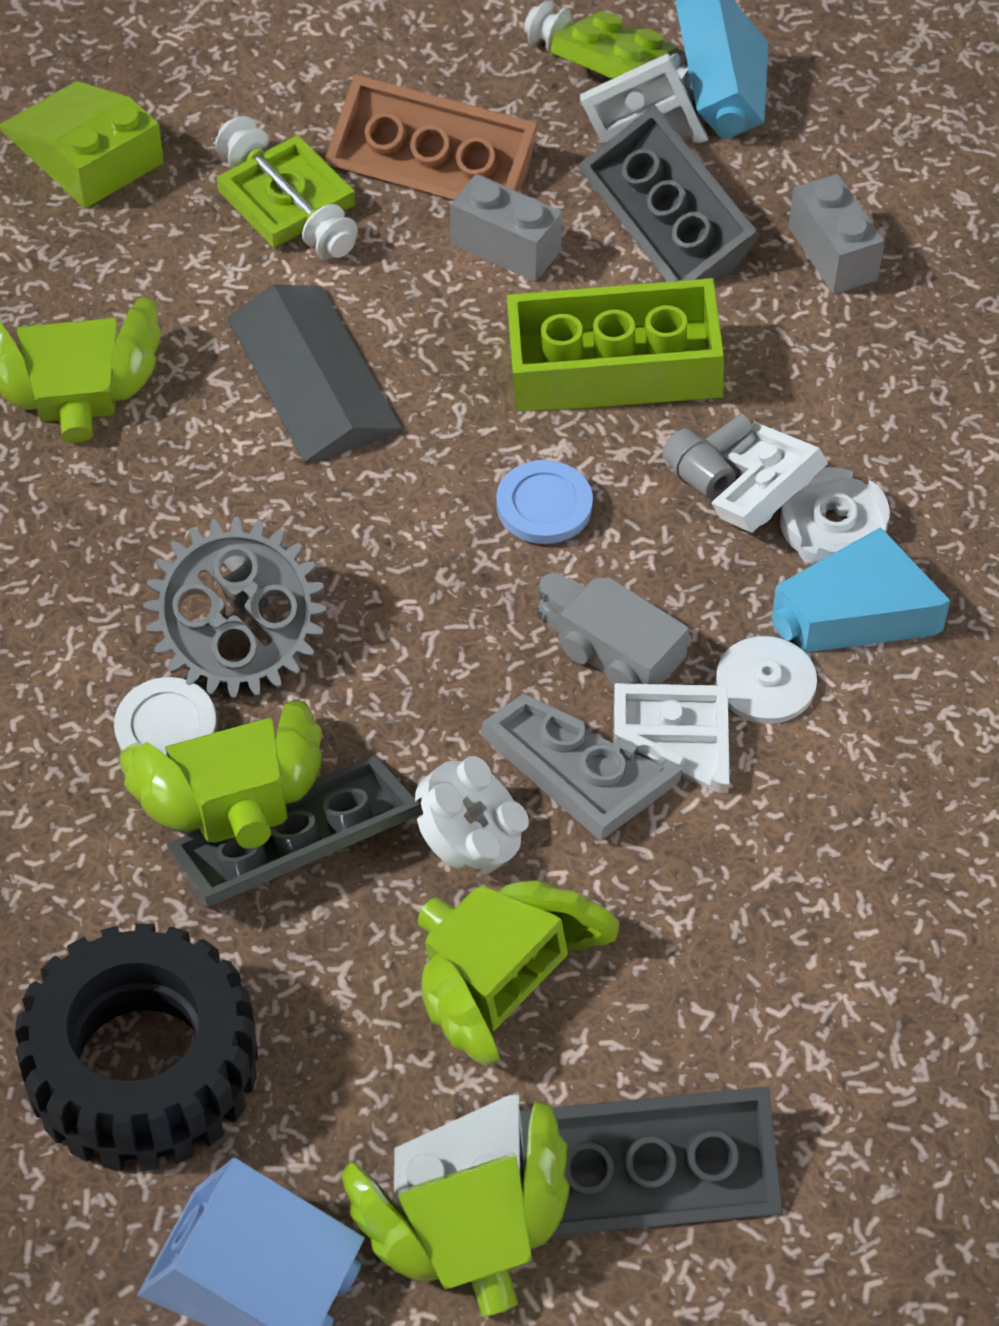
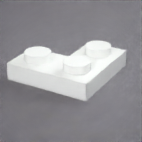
(770, 473)

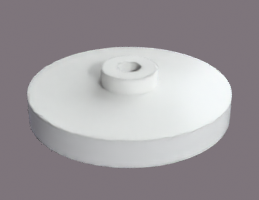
(767, 679)
(164, 714)

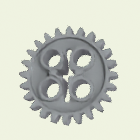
(272, 574)

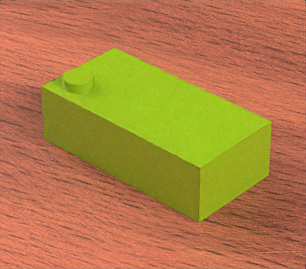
(616, 345)

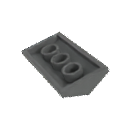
(669, 201)
(312, 371)
(328, 818)
(667, 1160)

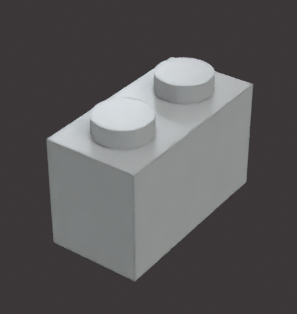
(505, 227)
(836, 233)

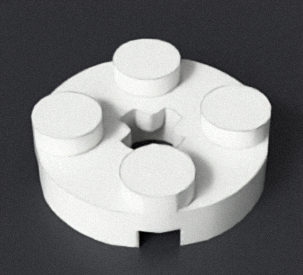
(832, 489)
(496, 816)

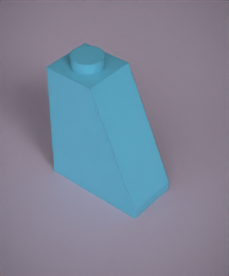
(725, 64)
(859, 598)

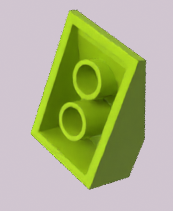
(88, 140)

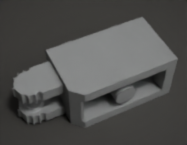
(612, 629)

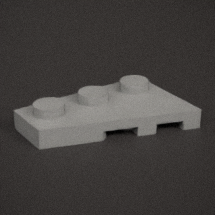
(585, 774)

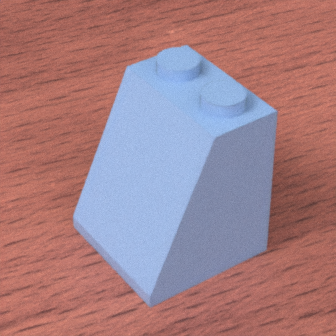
(252, 1255)

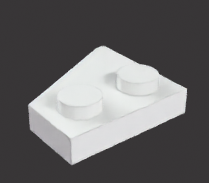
(628, 96)
(677, 726)
(459, 1145)

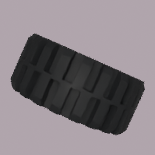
(150, 1114)

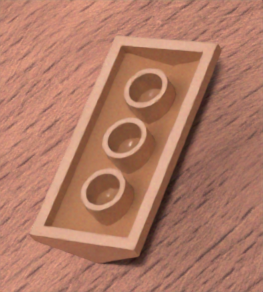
(427, 140)

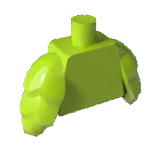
(79, 367)
(228, 779)
(497, 952)
(470, 1220)

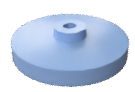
(544, 502)

